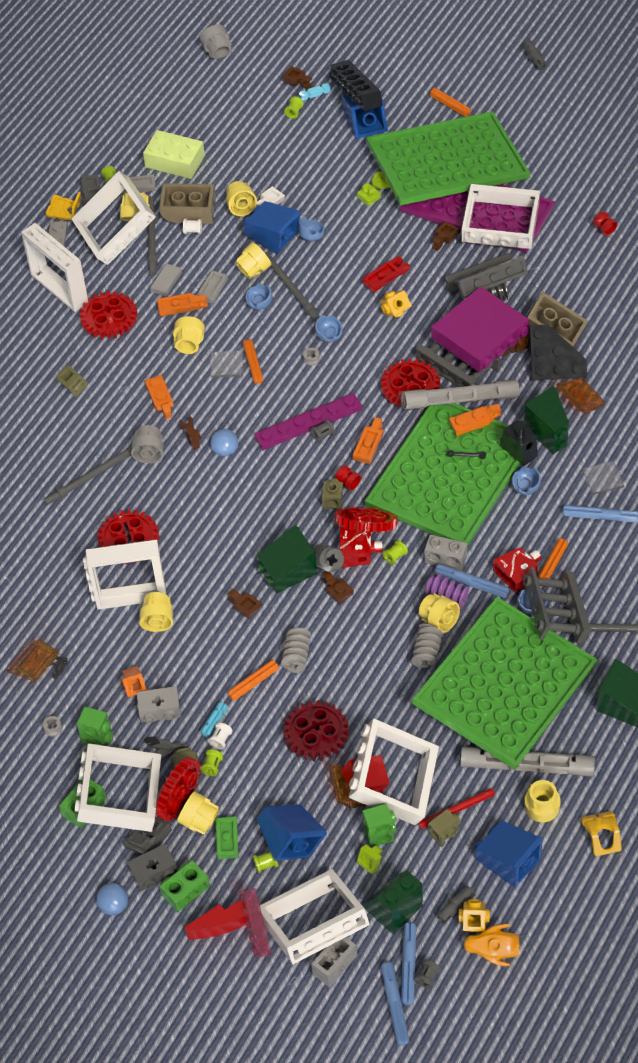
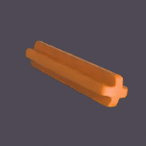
(450, 102)
(253, 361)
(553, 559)
(252, 680)

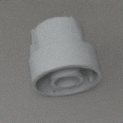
(216, 41)
(147, 444)

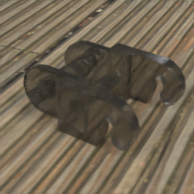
(60, 667)

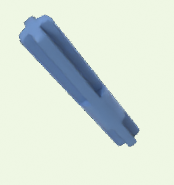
(600, 513)
(473, 581)
(408, 963)
(394, 1003)

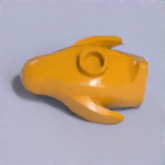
(494, 944)

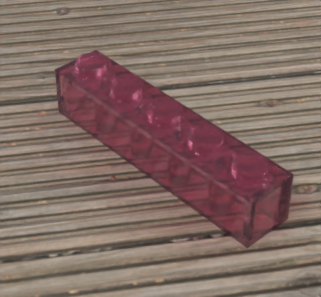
(255, 923)

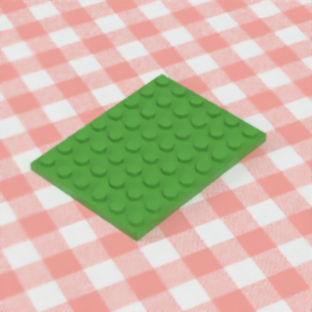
(447, 157)
(444, 492)
(504, 683)

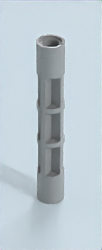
(422, 398)
(534, 761)

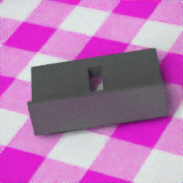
(142, 844)

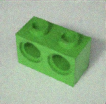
(94, 727)
(68, 805)
(379, 825)
(188, 888)

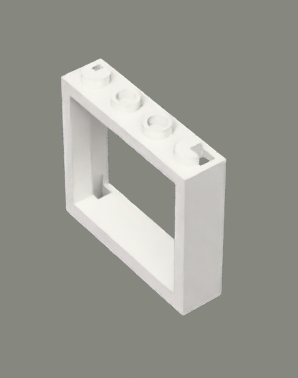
(504, 196)
(99, 203)
(41, 244)
(123, 554)
(411, 814)
(113, 816)
(322, 935)

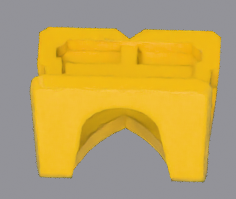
(59, 207)
(595, 823)

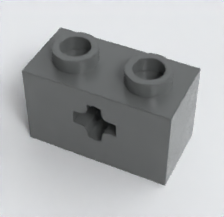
(157, 859)

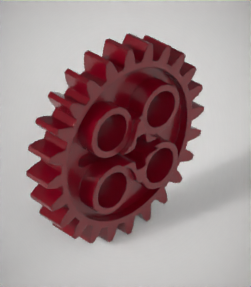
(316, 730)

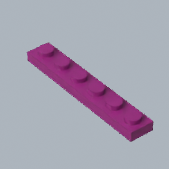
(304, 422)

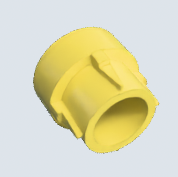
(240, 198)
(129, 208)
(253, 261)
(188, 334)
(156, 612)
(439, 612)
(542, 801)
(198, 813)

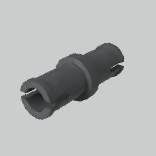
(535, 55)
(455, 903)

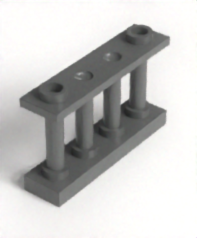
(486, 274)
(448, 371)
(570, 597)

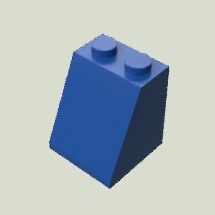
(364, 122)
(272, 225)
(290, 831)
(509, 852)

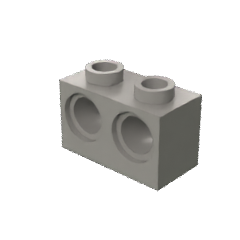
(445, 552)

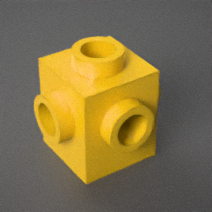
(395, 303)
(474, 915)

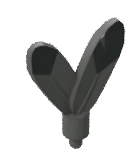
(164, 746)

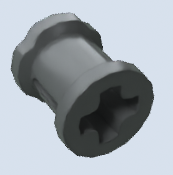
(322, 430)
(427, 974)

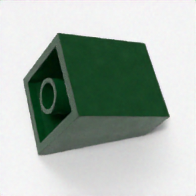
(548, 420)
(287, 560)
(619, 694)
(396, 901)

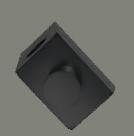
(519, 442)

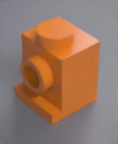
(133, 681)

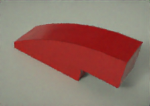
(217, 922)

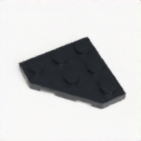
(553, 356)

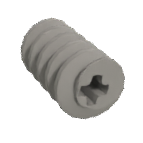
(426, 646)
(296, 650)

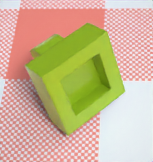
(368, 194)
(370, 858)

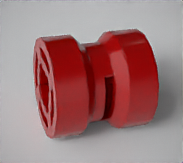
(604, 222)
(349, 478)

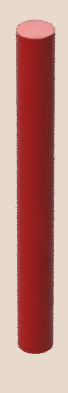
(460, 806)

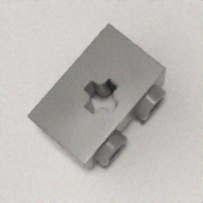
(158, 704)
(334, 961)

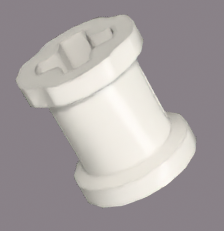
(193, 226)
(220, 735)

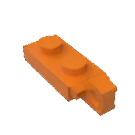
(181, 303)
(160, 395)
(474, 419)
(369, 442)

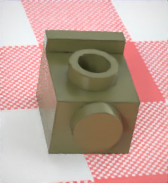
(72, 380)
(332, 491)
(444, 827)

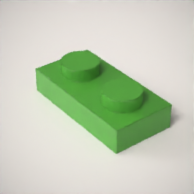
(227, 838)

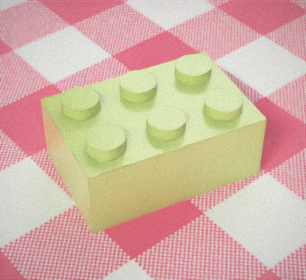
(174, 154)

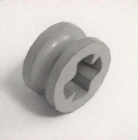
(311, 352)
(54, 731)

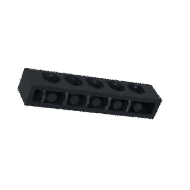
(356, 85)

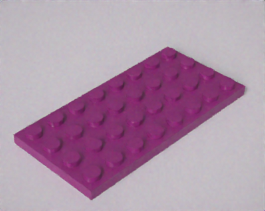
(484, 215)

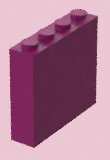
(480, 329)

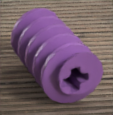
(440, 587)

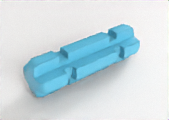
(314, 91)
(215, 717)

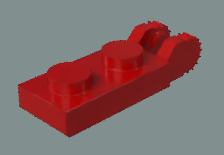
(385, 274)

